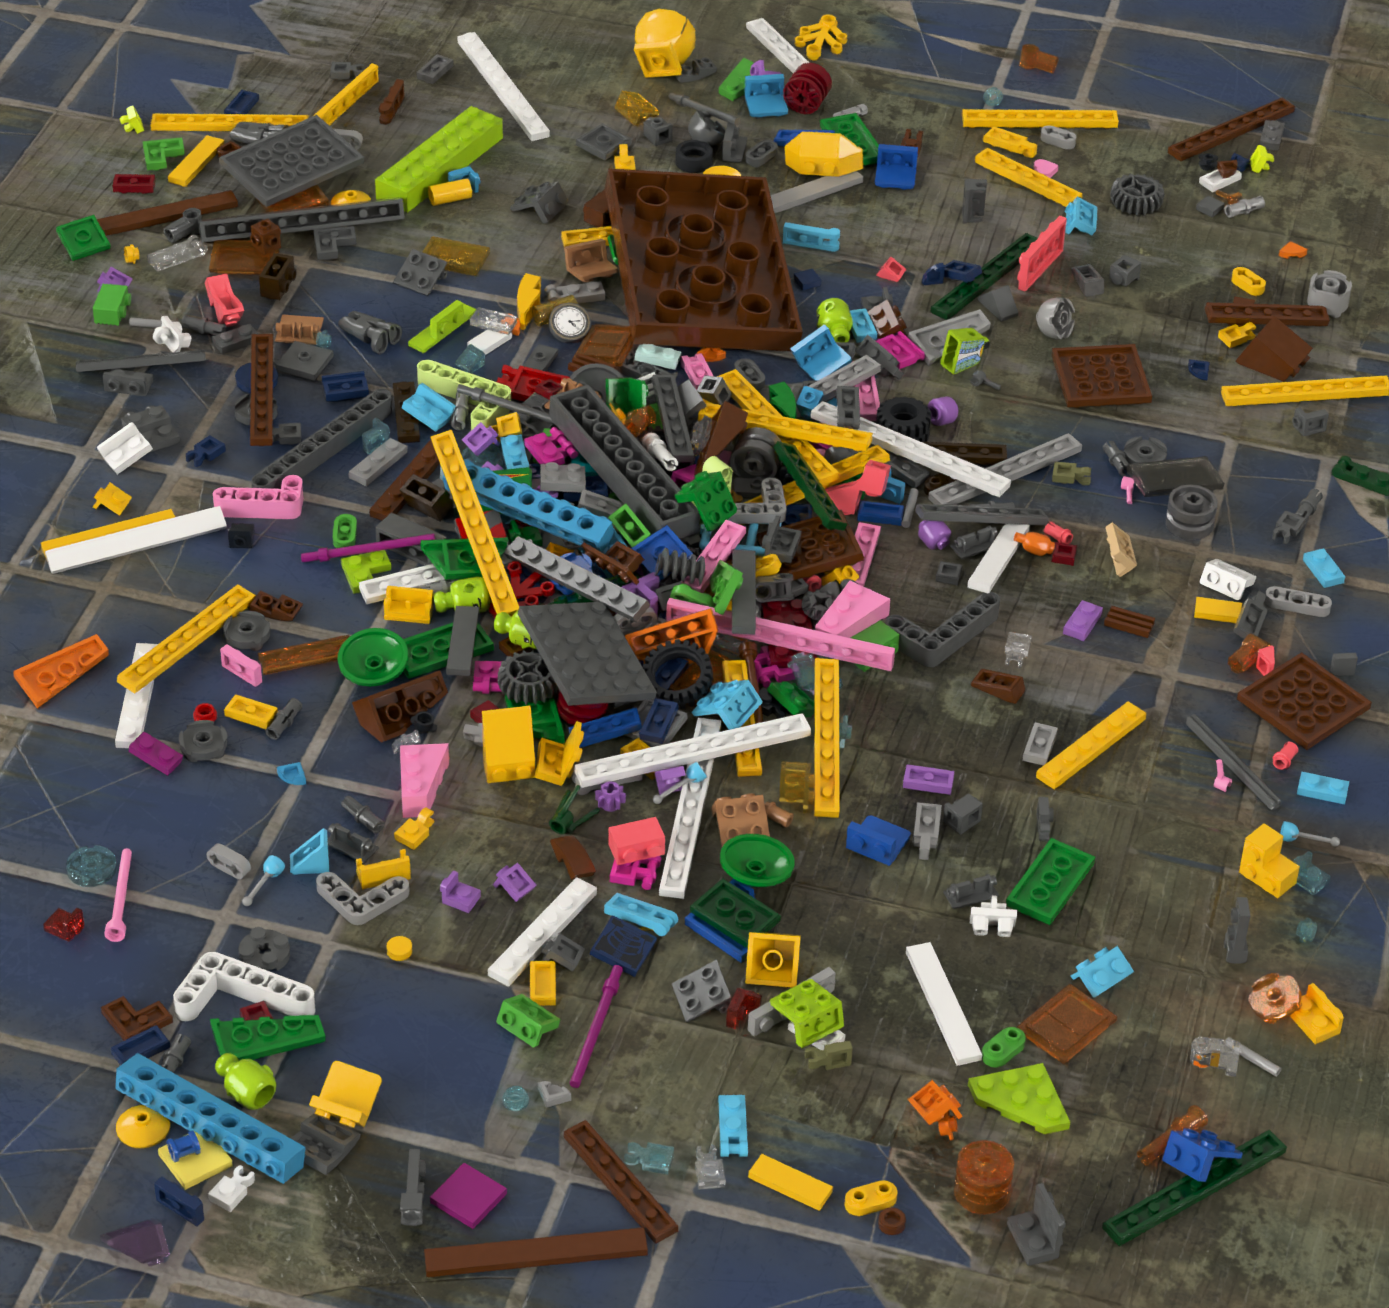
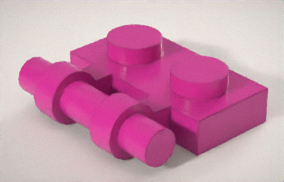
(545, 449)
(766, 673)
(486, 676)
(629, 872)

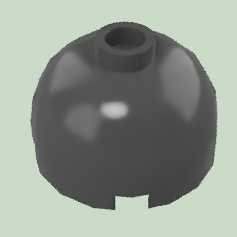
(705, 129)

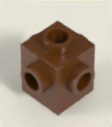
(265, 236)

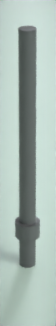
(684, 101)
(480, 395)

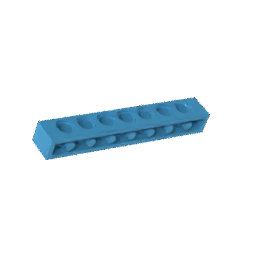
(535, 513)
(210, 1117)

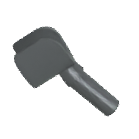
(980, 377)

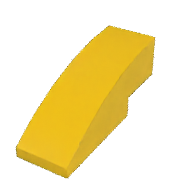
(527, 297)

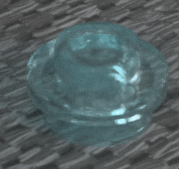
(993, 91)
(323, 339)
(1306, 930)
(515, 1098)

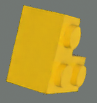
(1264, 863)

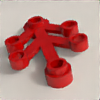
(524, 589)

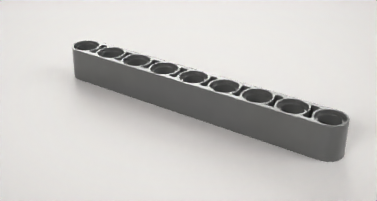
(326, 441)

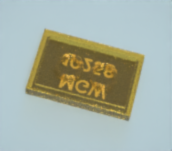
(461, 256)

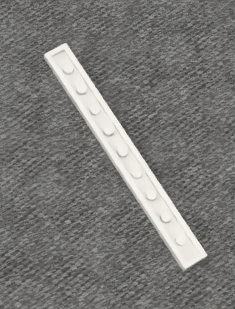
(503, 86)
(921, 453)
(692, 750)
(687, 823)

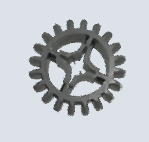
(1137, 194)
(526, 678)

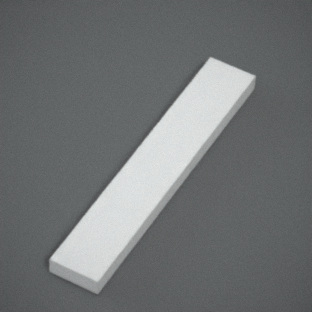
(776, 44)
(996, 558)
(943, 1004)

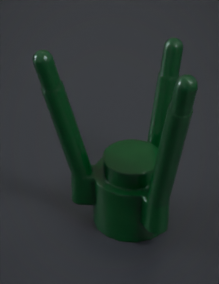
(563, 818)

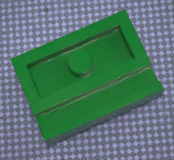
(792, 698)

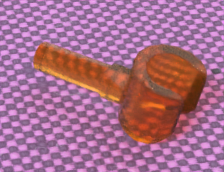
(1231, 198)

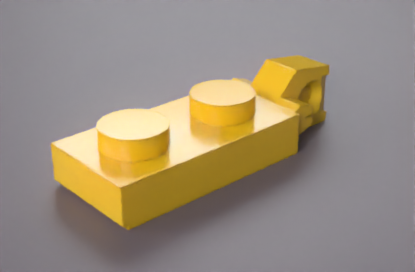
(1010, 141)

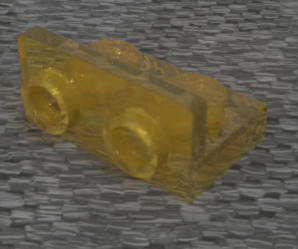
(634, 107)
(795, 783)

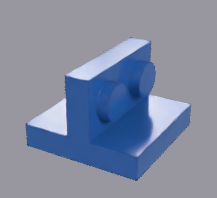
(654, 545)

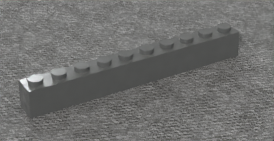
(304, 218)

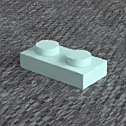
(658, 356)

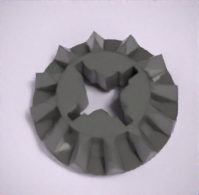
(809, 604)

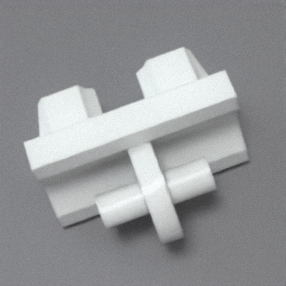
(171, 335)
(993, 914)

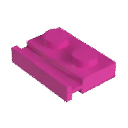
(902, 349)

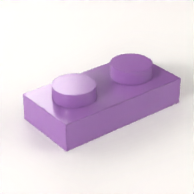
(1082, 620)
(928, 779)

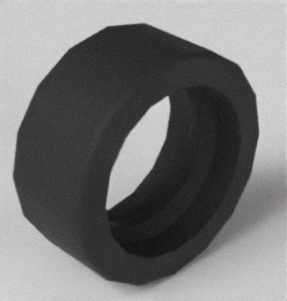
(692, 164)

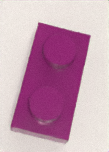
(155, 753)

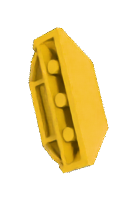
(823, 154)

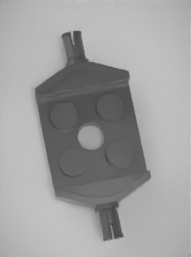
(531, 425)

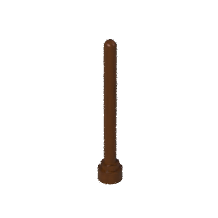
(749, 652)

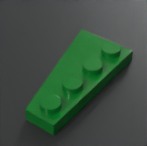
(266, 1036)

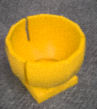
(661, 44)

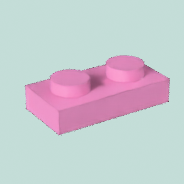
(241, 665)

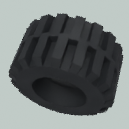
(905, 417)

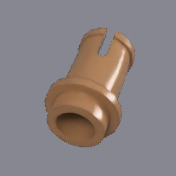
(778, 814)

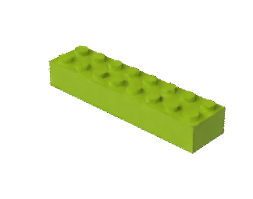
(445, 151)

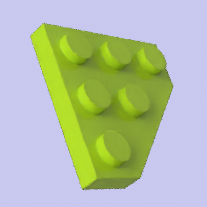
(1023, 1096)

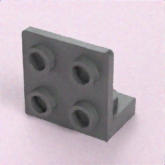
(1040, 1230)

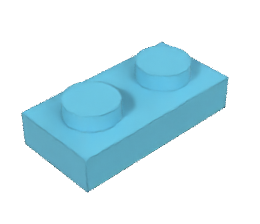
(862, 325)
(1324, 568)
(1323, 788)

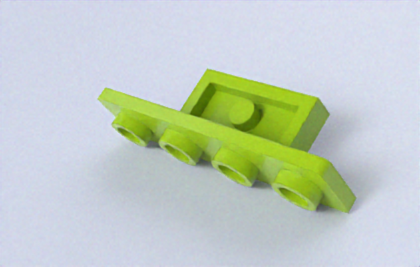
(442, 325)

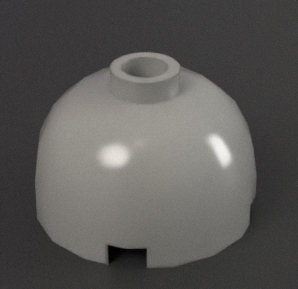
(1055, 318)

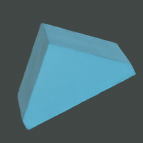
(311, 856)

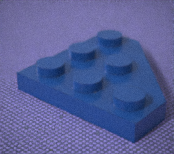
(717, 937)

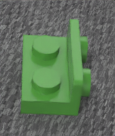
(526, 1019)

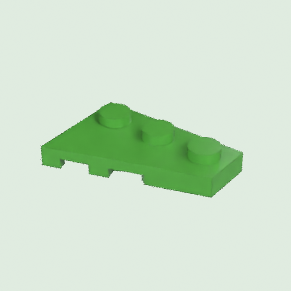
(734, 84)
(724, 583)

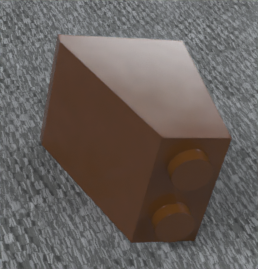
(1276, 351)

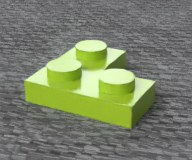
(362, 566)

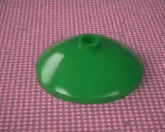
(369, 649)
(757, 860)

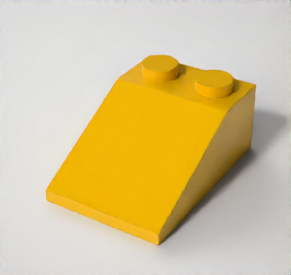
(508, 744)

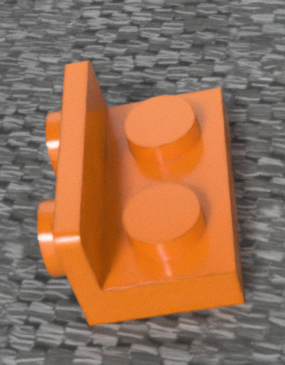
(934, 1102)

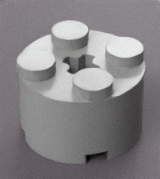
(1330, 291)

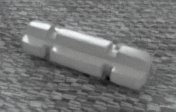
(860, 110)

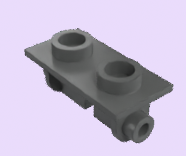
(974, 544)
(350, 844)
(969, 893)

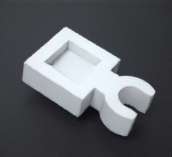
(231, 1191)

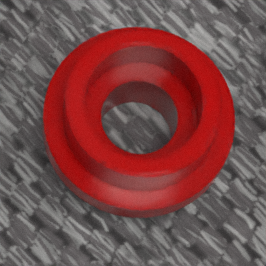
(205, 712)

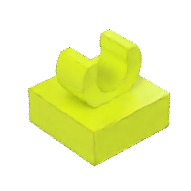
(133, 119)
(1259, 159)

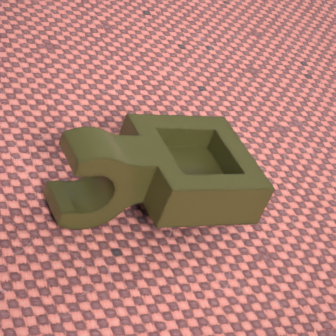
(1068, 473)
(833, 1056)

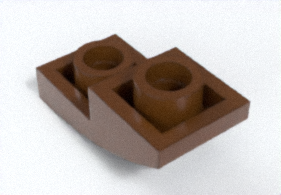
(274, 608)
(574, 856)

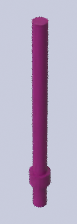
(325, 554)
(609, 990)

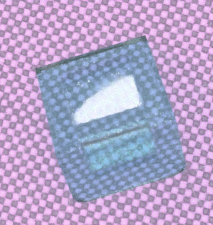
(471, 359)

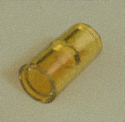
(542, 312)

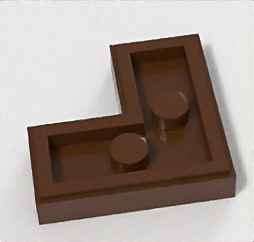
(129, 1022)

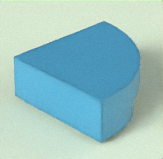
(292, 774)

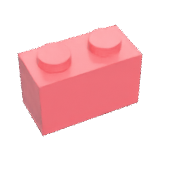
(636, 840)

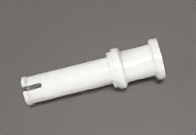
(658, 449)

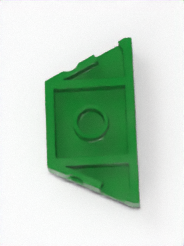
(455, 556)
(544, 719)

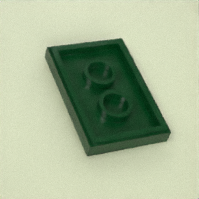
(734, 912)

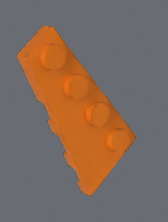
(56, 671)

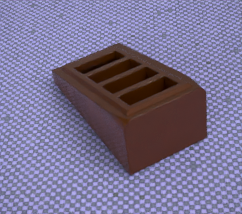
(1007, 686)

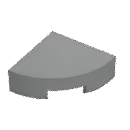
(553, 1094)

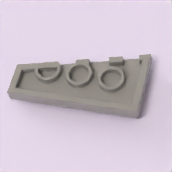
(933, 337)

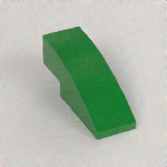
(783, 399)

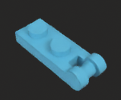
(811, 237)
(514, 452)
(641, 913)
(732, 1125)

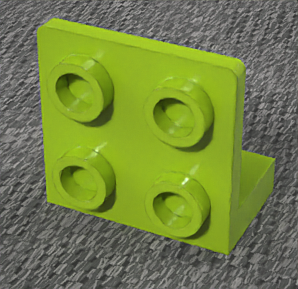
(811, 1010)

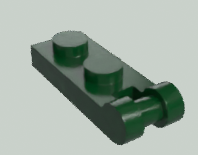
(1361, 475)

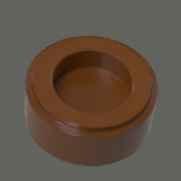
(891, 1221)

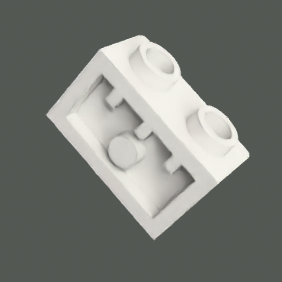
(124, 448)
(1226, 578)

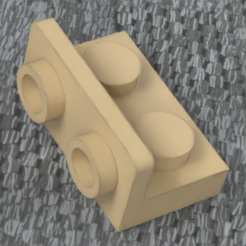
(1120, 549)

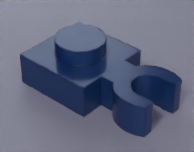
(206, 449)

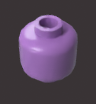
(943, 410)
(934, 534)

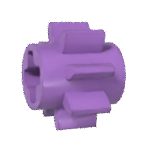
(610, 796)

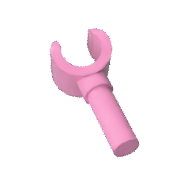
(1128, 484)
(1221, 781)

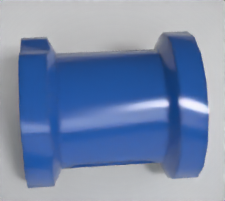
(183, 1146)

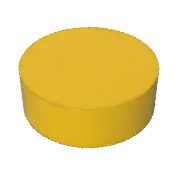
(399, 948)

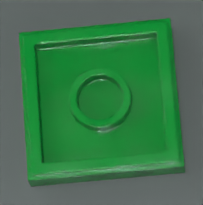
(83, 237)

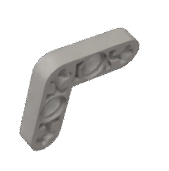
(764, 511)
(363, 904)

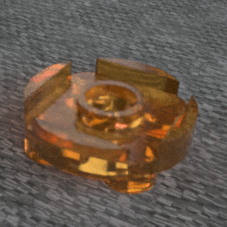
(1277, 1009)

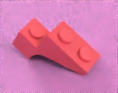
(226, 304)
(873, 482)

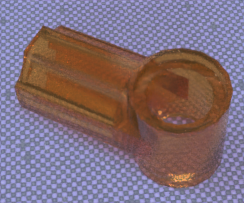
(1033, 58)
(640, 419)
(1247, 653)

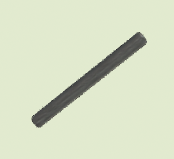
(1250, 779)

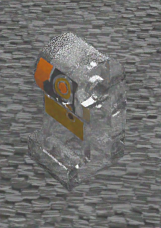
(1215, 1053)

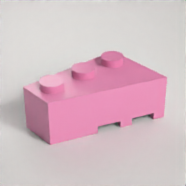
(854, 611)
(421, 775)

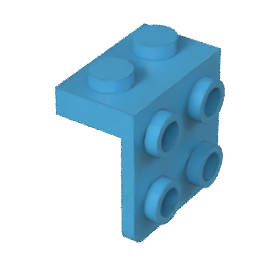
(765, 95)
(820, 354)

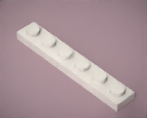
(134, 706)
(546, 926)

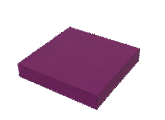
(468, 1195)

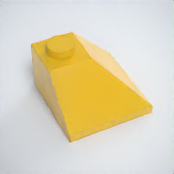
(773, 959)

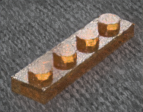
(300, 655)

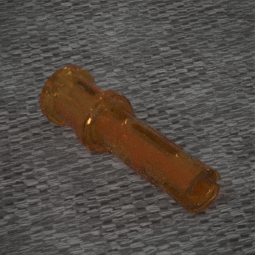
(1192, 1120)

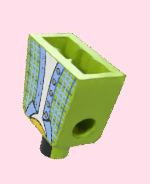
(963, 349)

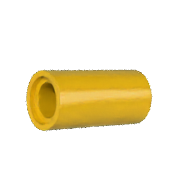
(450, 192)

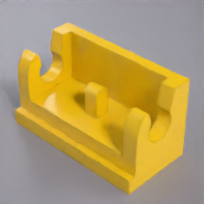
(408, 604)
(377, 873)

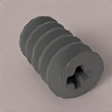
(680, 565)

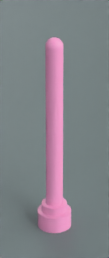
(115, 928)

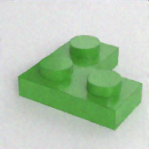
(157, 151)

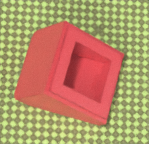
(891, 270)
(1265, 660)

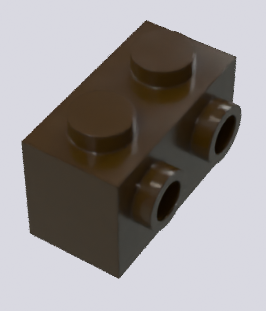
(277, 276)
(427, 497)

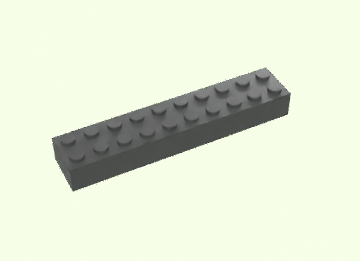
(622, 461)

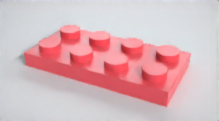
(1041, 253)

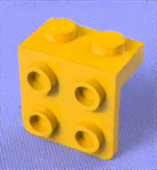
(557, 760)
(347, 1094)

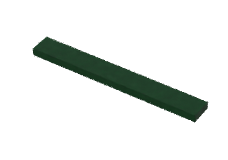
(991, 273)
(1189, 1191)

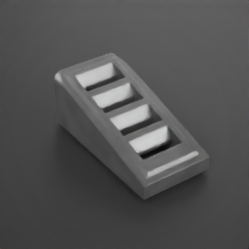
(1088, 280)

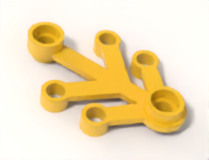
(826, 24)

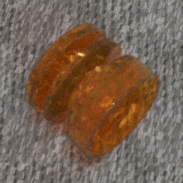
(983, 1177)

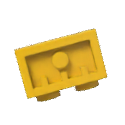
(1318, 1016)

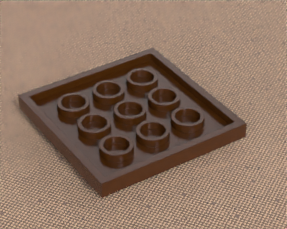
(1101, 375)
(819, 549)
(1304, 701)

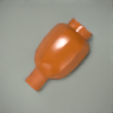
(1035, 543)

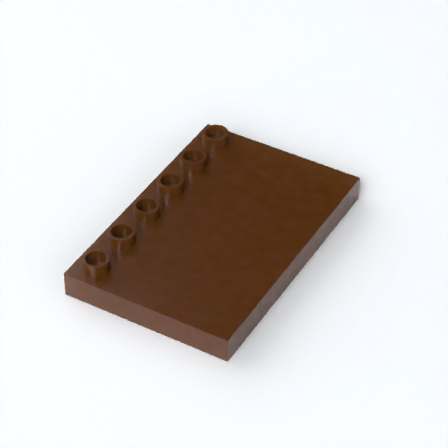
(701, 260)

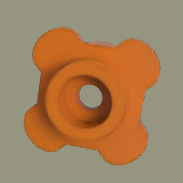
(948, 1125)

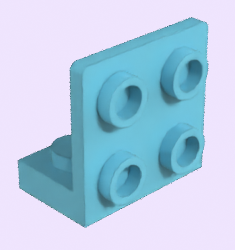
(731, 700)

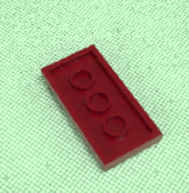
(790, 613)

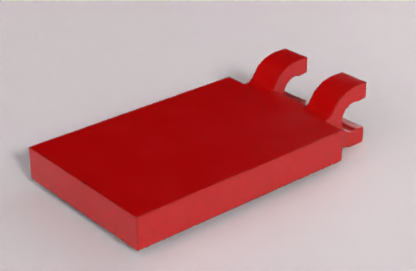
(524, 380)

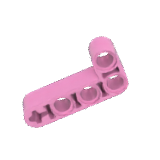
(262, 502)

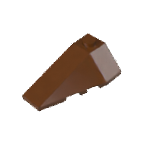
(725, 427)
(390, 711)

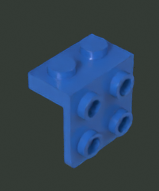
(896, 166)
(877, 839)
(1195, 1151)

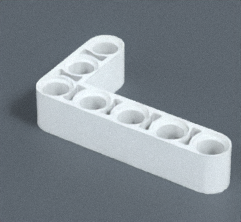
(243, 980)

